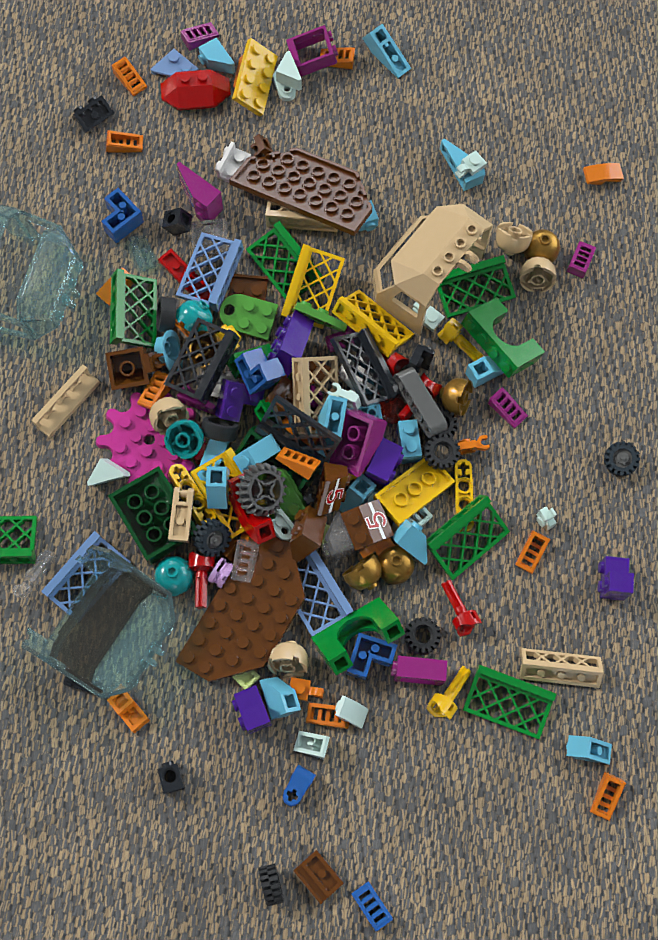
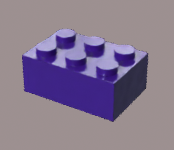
(291, 340)

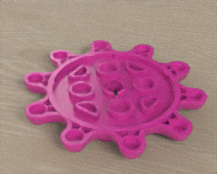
(129, 444)

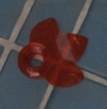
(391, 409)

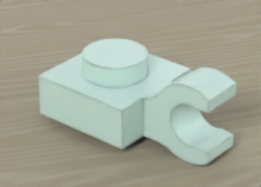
(472, 163)
(432, 317)
(353, 398)
(546, 518)

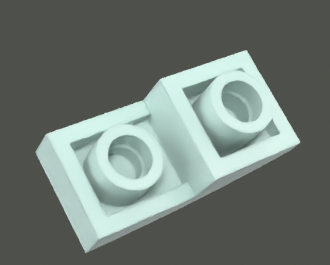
(351, 711)

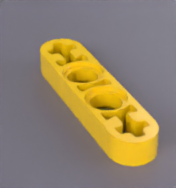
(187, 480)
(463, 495)

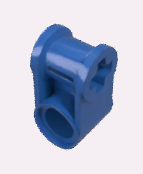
(300, 783)

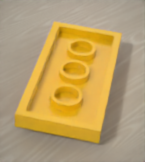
(255, 77)
(413, 491)

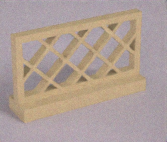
(301, 385)

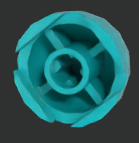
(190, 311)
(184, 438)
(174, 575)

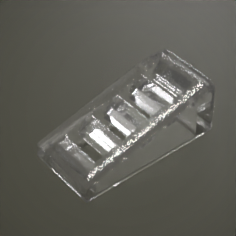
(237, 559)

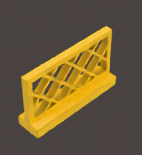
(299, 276)
(357, 319)
(227, 459)

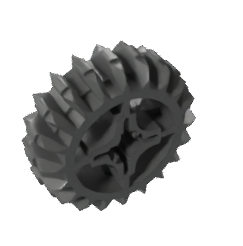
(269, 489)

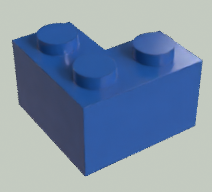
(123, 217)
(257, 371)
(368, 650)

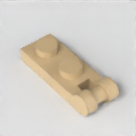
(181, 515)

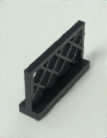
(373, 364)
(216, 366)
(294, 442)

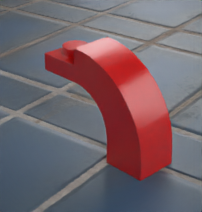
(257, 527)

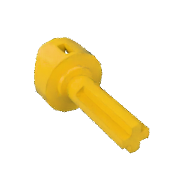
(451, 332)
(445, 705)

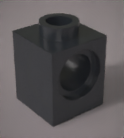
(177, 221)
(178, 784)

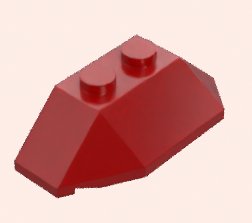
(195, 89)

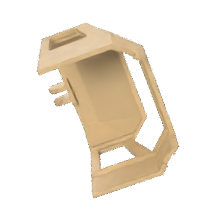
(429, 257)

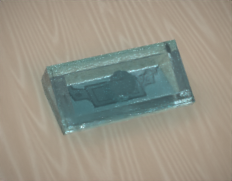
(141, 253)

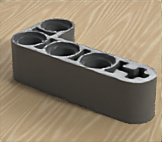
(420, 402)

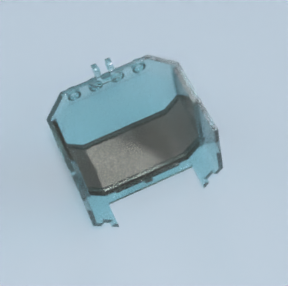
(109, 627)

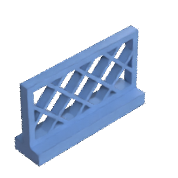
(225, 272)
(70, 568)
(330, 587)

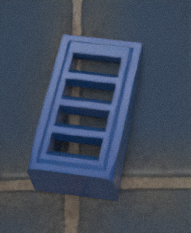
(382, 922)

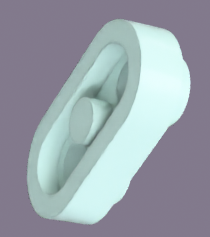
(284, 95)
(282, 521)

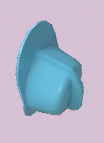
(170, 347)

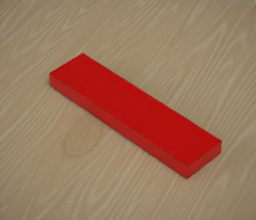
(177, 268)

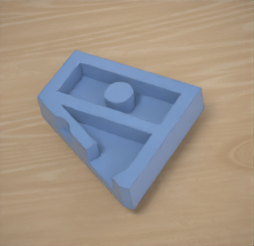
(173, 63)

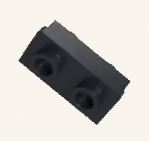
(93, 113)
(421, 358)

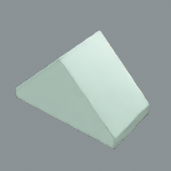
(288, 73)
(106, 472)
(311, 744)

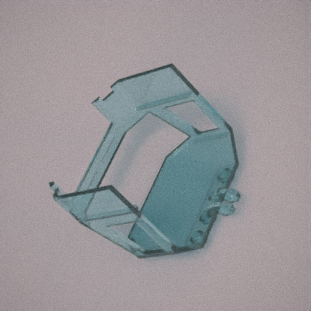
(48, 279)

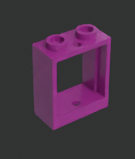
(309, 38)
(419, 670)

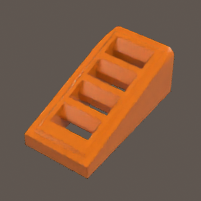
(344, 52)
(122, 67)
(123, 148)
(156, 380)
(298, 462)
(541, 538)
(329, 708)
(600, 793)

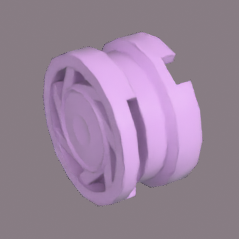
(224, 571)

